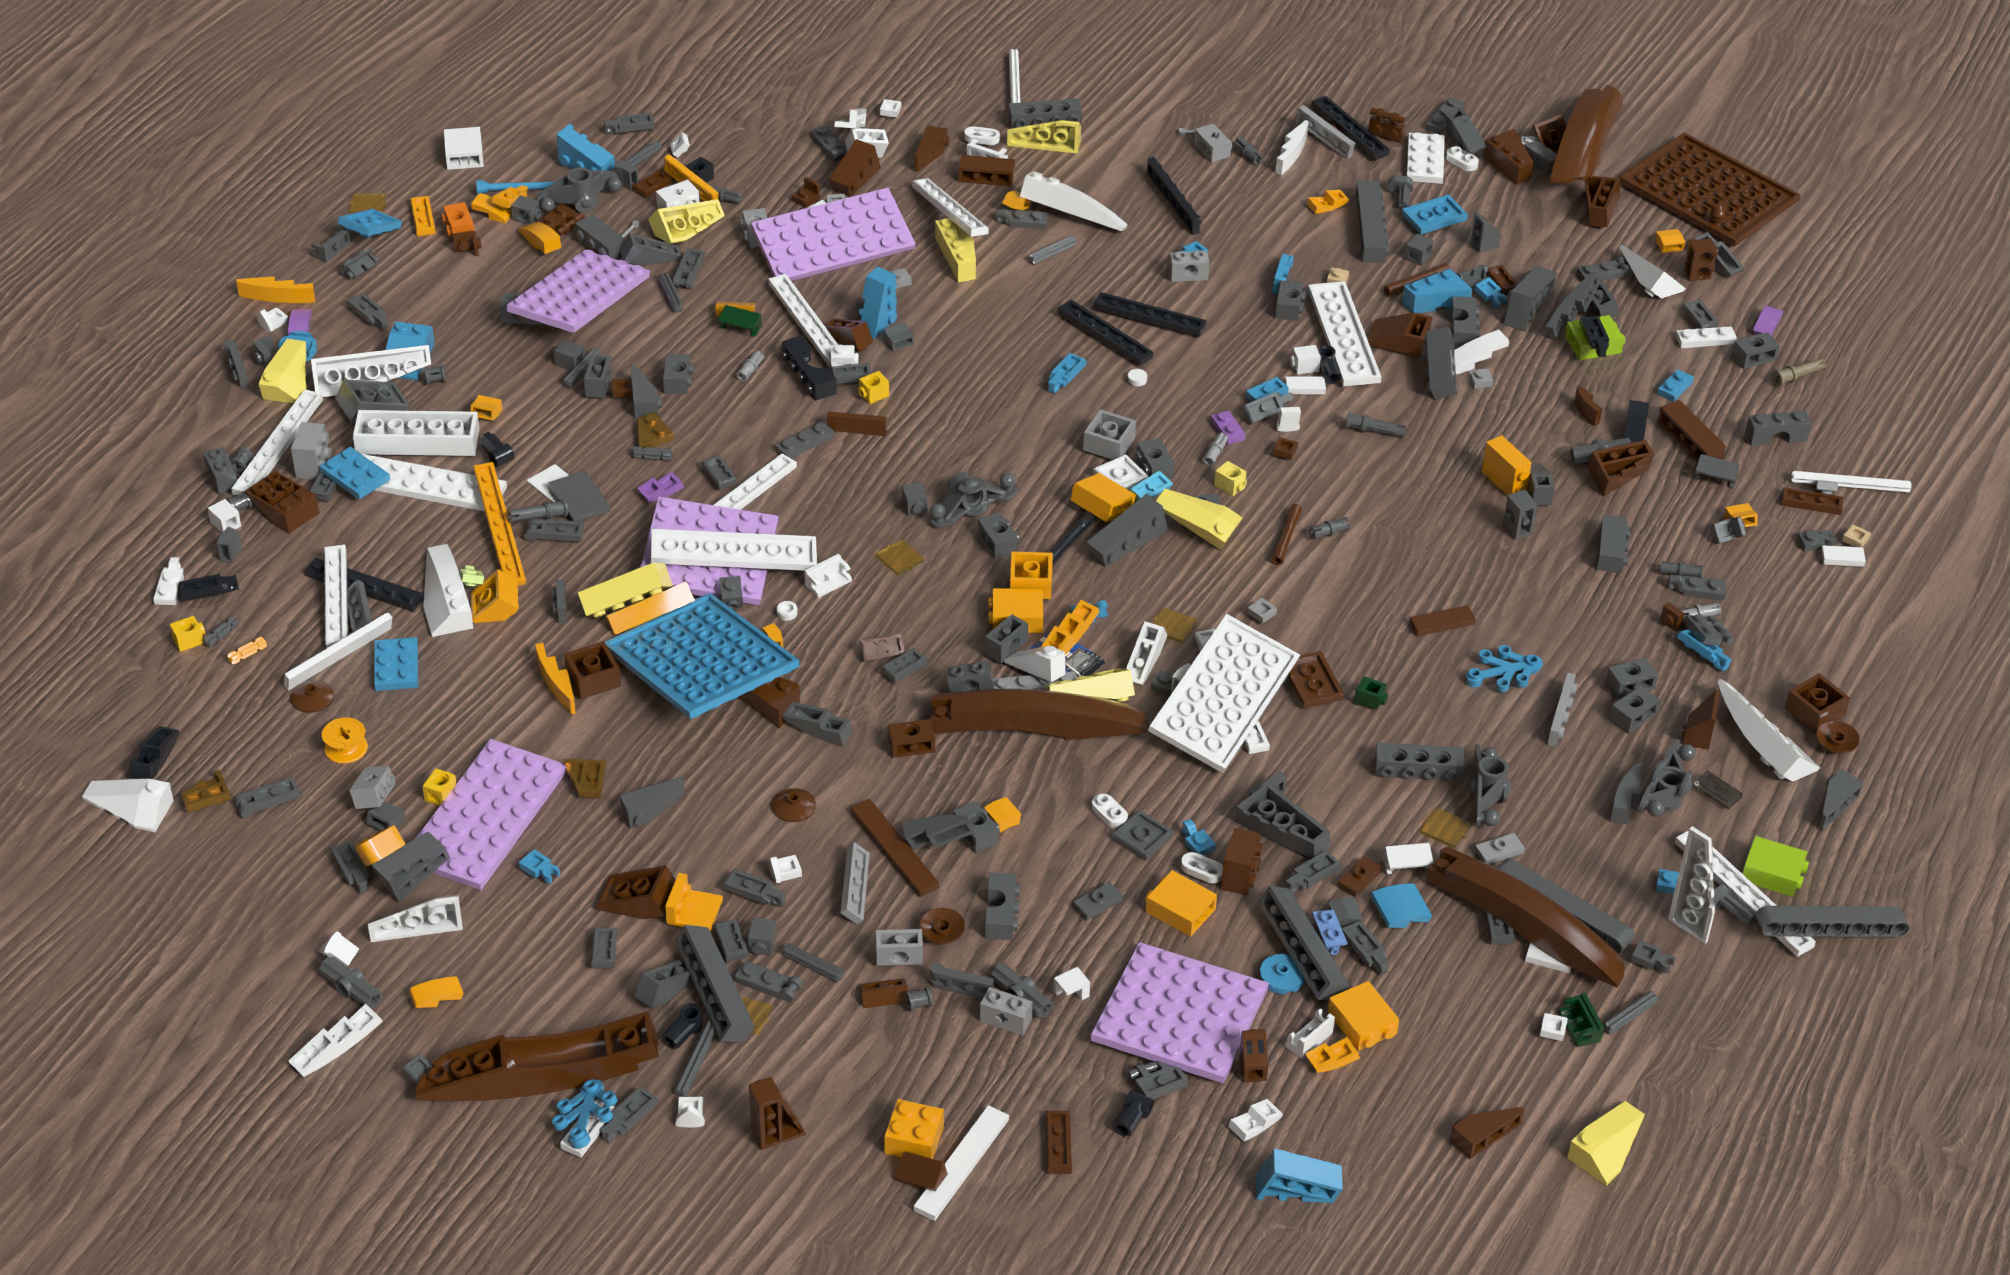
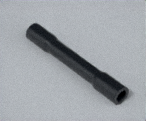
(1081, 526)

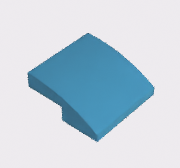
(1401, 905)

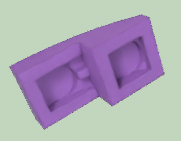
(300, 320)
(1768, 320)
(662, 488)

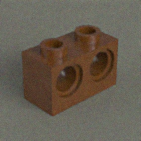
(1700, 259)

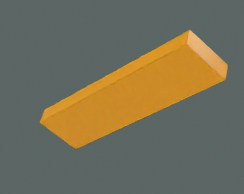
(681, 173)

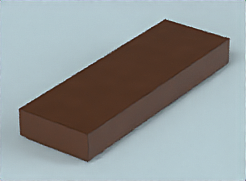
(652, 183)
(857, 423)
(1812, 501)
(1442, 620)
(1058, 1142)

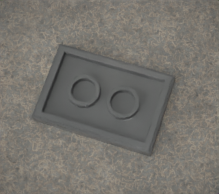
(581, 496)

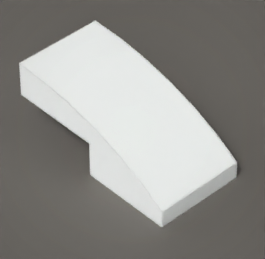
(1258, 1119)

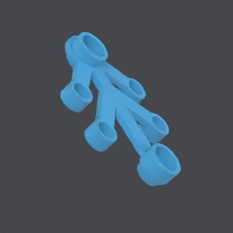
(1530, 664)
(589, 1093)

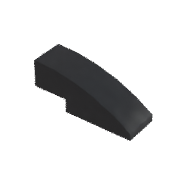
(1636, 421)
(153, 753)

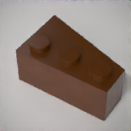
(1509, 156)
(855, 168)
(1601, 199)
(1619, 464)
(773, 698)
(771, 1115)

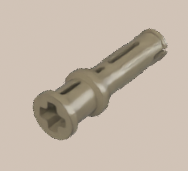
(1791, 373)

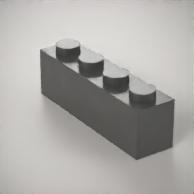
(1441, 363)

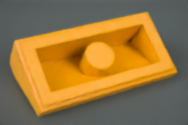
(746, 306)

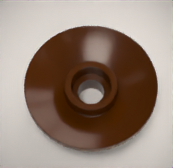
(312, 696)
(1837, 737)
(793, 805)
(942, 925)

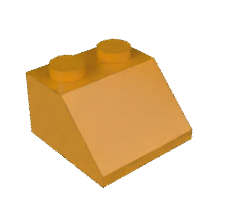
(495, 598)

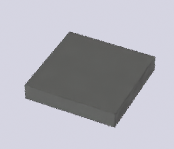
(1142, 835)

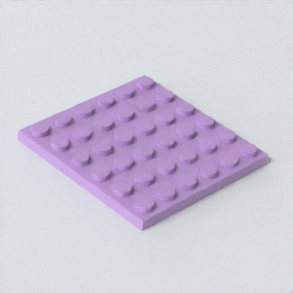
(694, 516)
(1180, 1012)

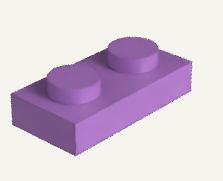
(1226, 423)

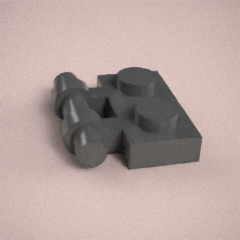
(1709, 630)
(1159, 1083)

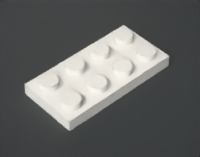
(1425, 157)

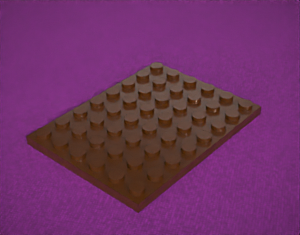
(1695, 177)

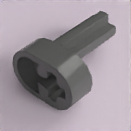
(1404, 188)
(1723, 897)

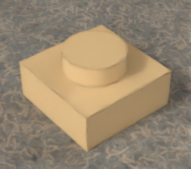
(1338, 275)
(1856, 536)

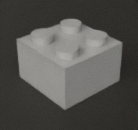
(1109, 435)
(310, 450)

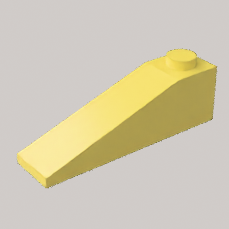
(286, 373)
(1206, 519)
(1606, 1142)

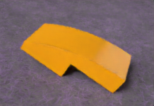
(1331, 200)
(484, 204)
(431, 992)
(1332, 1057)

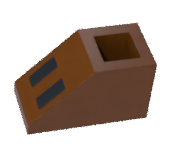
(1253, 1055)

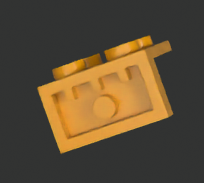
(691, 906)

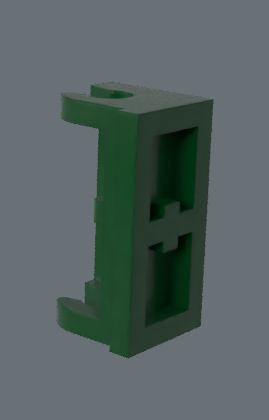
(740, 318)
(1582, 1020)

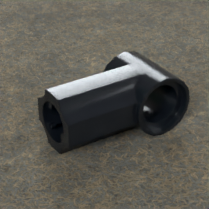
(1329, 364)
(497, 451)
(683, 1026)
(1134, 1109)

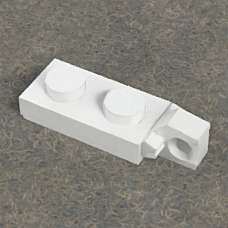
(168, 588)

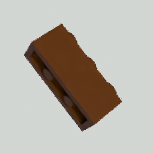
(986, 170)

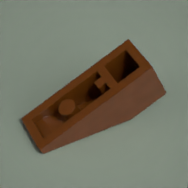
(931, 146)
(850, 333)
(1484, 1129)

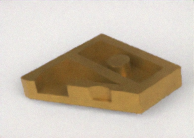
(653, 431)
(586, 776)
(206, 793)

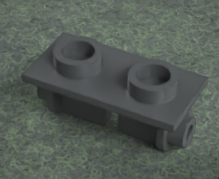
(353, 267)
(1475, 276)

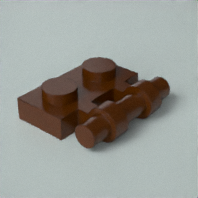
(1384, 128)
(561, 219)

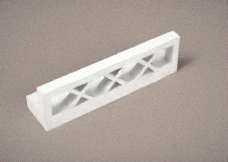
(856, 120)

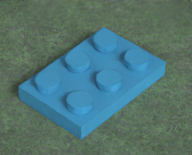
(1434, 214)
(369, 222)
(354, 473)
(396, 664)

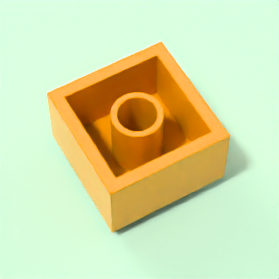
(1032, 571)
(914, 1129)

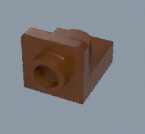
(808, 194)
(466, 241)

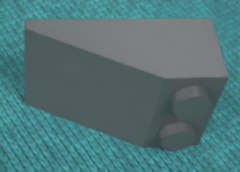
(369, 395)

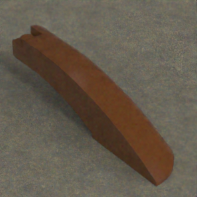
(1586, 134)
(1035, 711)
(1528, 913)
(540, 1064)

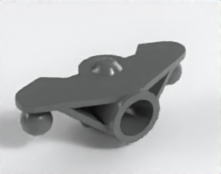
(579, 188)
(970, 497)
(1668, 781)
(1488, 784)

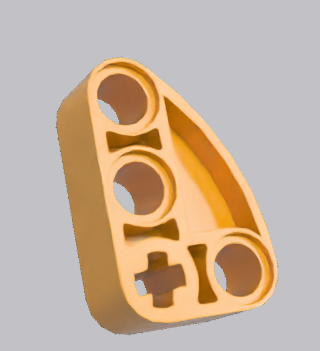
(379, 845)

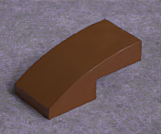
(1587, 407)

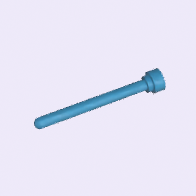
(484, 187)

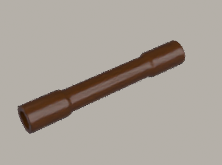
(1398, 286)
(1281, 549)

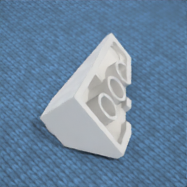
(1650, 276)
(137, 801)
(426, 918)

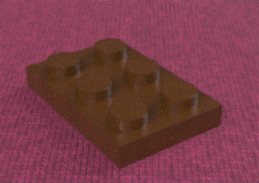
(1314, 681)

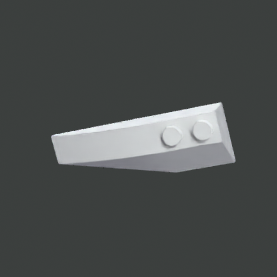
(1067, 199)
(367, 366)
(444, 594)
(1765, 737)
(1694, 892)

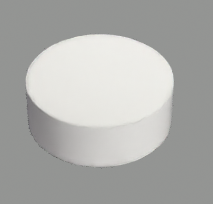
(1137, 377)
(786, 610)

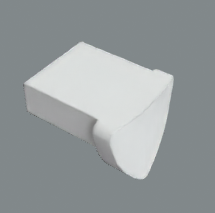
(271, 319)
(1288, 419)
(784, 868)
(339, 948)
(690, 1112)

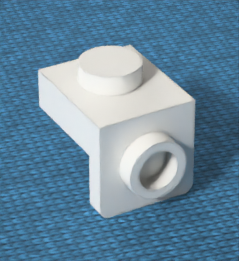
(843, 354)

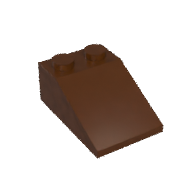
(638, 892)

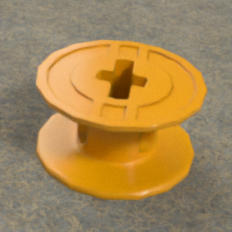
(344, 740)

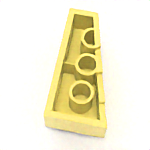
(957, 249)
(625, 589)

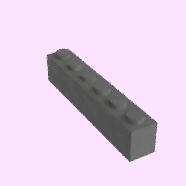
(1371, 221)
(1302, 943)
(714, 984)

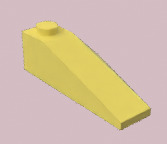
(1051, 136)
(684, 221)
(1107, 684)

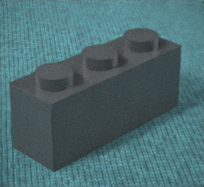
(599, 237)
(1613, 544)

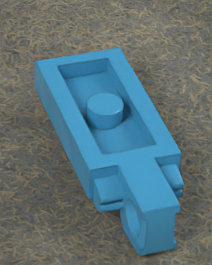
(1282, 272)
(1065, 371)
(1708, 652)

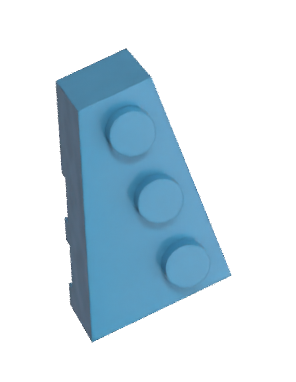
(577, 151)
(1434, 292)
(880, 300)
(1298, 1176)

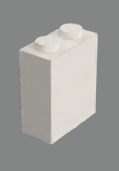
(463, 148)

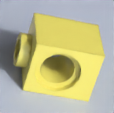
(1230, 478)

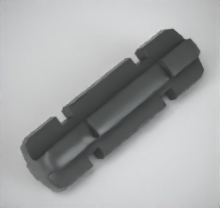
(652, 453)
(220, 631)

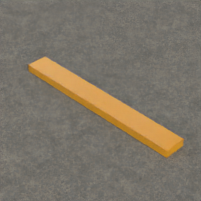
(498, 523)

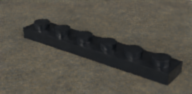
(1350, 127)
(1173, 195)
(1149, 314)
(1105, 332)
(374, 587)

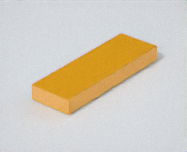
(422, 216)

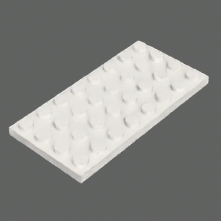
(1224, 693)

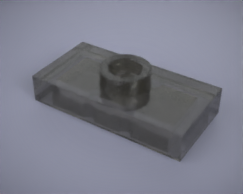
(1718, 789)

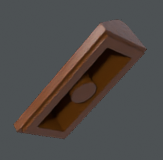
(883, 993)
(921, 1171)

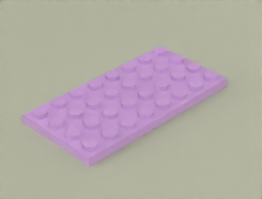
(833, 235)
(578, 291)
(491, 810)

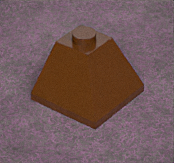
(1551, 132)
(1701, 723)

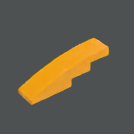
(275, 291)
(650, 608)
(1072, 627)
(556, 680)

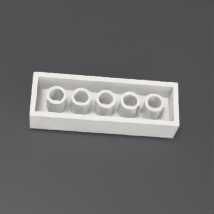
(416, 432)

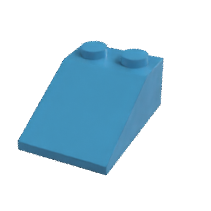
(410, 335)

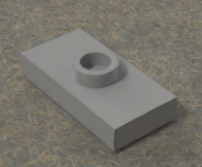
(1499, 848)

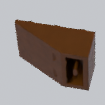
(1401, 333)
(284, 501)

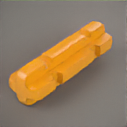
(246, 650)

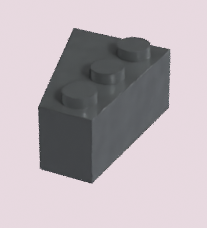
(410, 865)

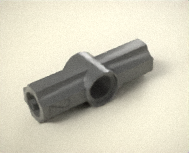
(1583, 453)
(350, 982)
(1022, 987)

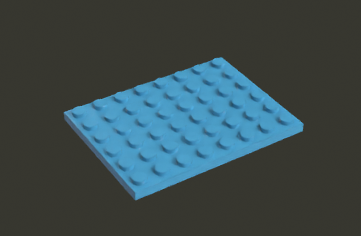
(701, 655)

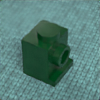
(1371, 693)

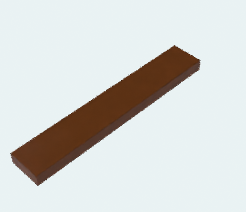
(895, 847)

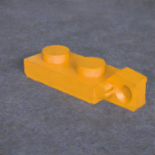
(508, 196)

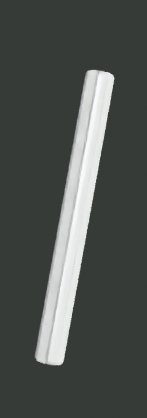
(1014, 76)
(1852, 481)

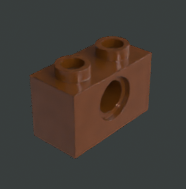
(911, 738)

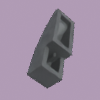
(1725, 261)
(818, 723)
(1627, 795)
(937, 830)

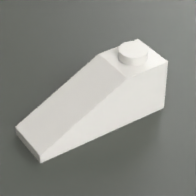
(1146, 651)
(1042, 662)

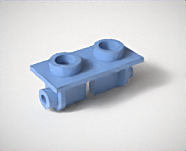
(1330, 930)

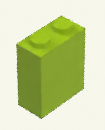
(1580, 346)
(1776, 866)

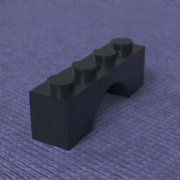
(817, 381)

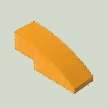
(541, 237)

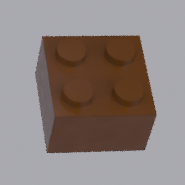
(592, 670)
(1817, 702)
(1241, 861)

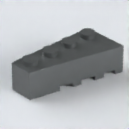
(1528, 297)
(1129, 531)
(1282, 821)

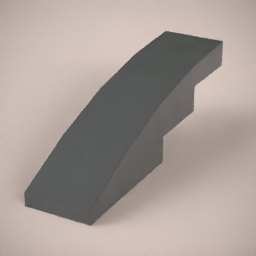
(1575, 302)

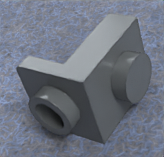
(263, 350)
(1728, 529)
(731, 591)

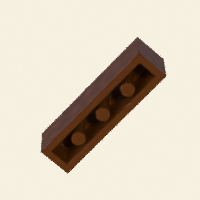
(1690, 431)

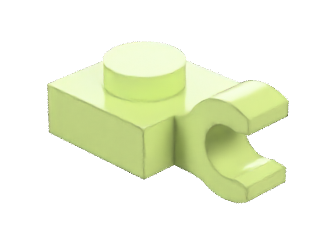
(470, 576)

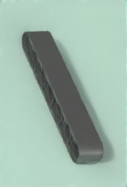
(1832, 921)
(1608, 928)

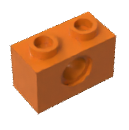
(457, 219)

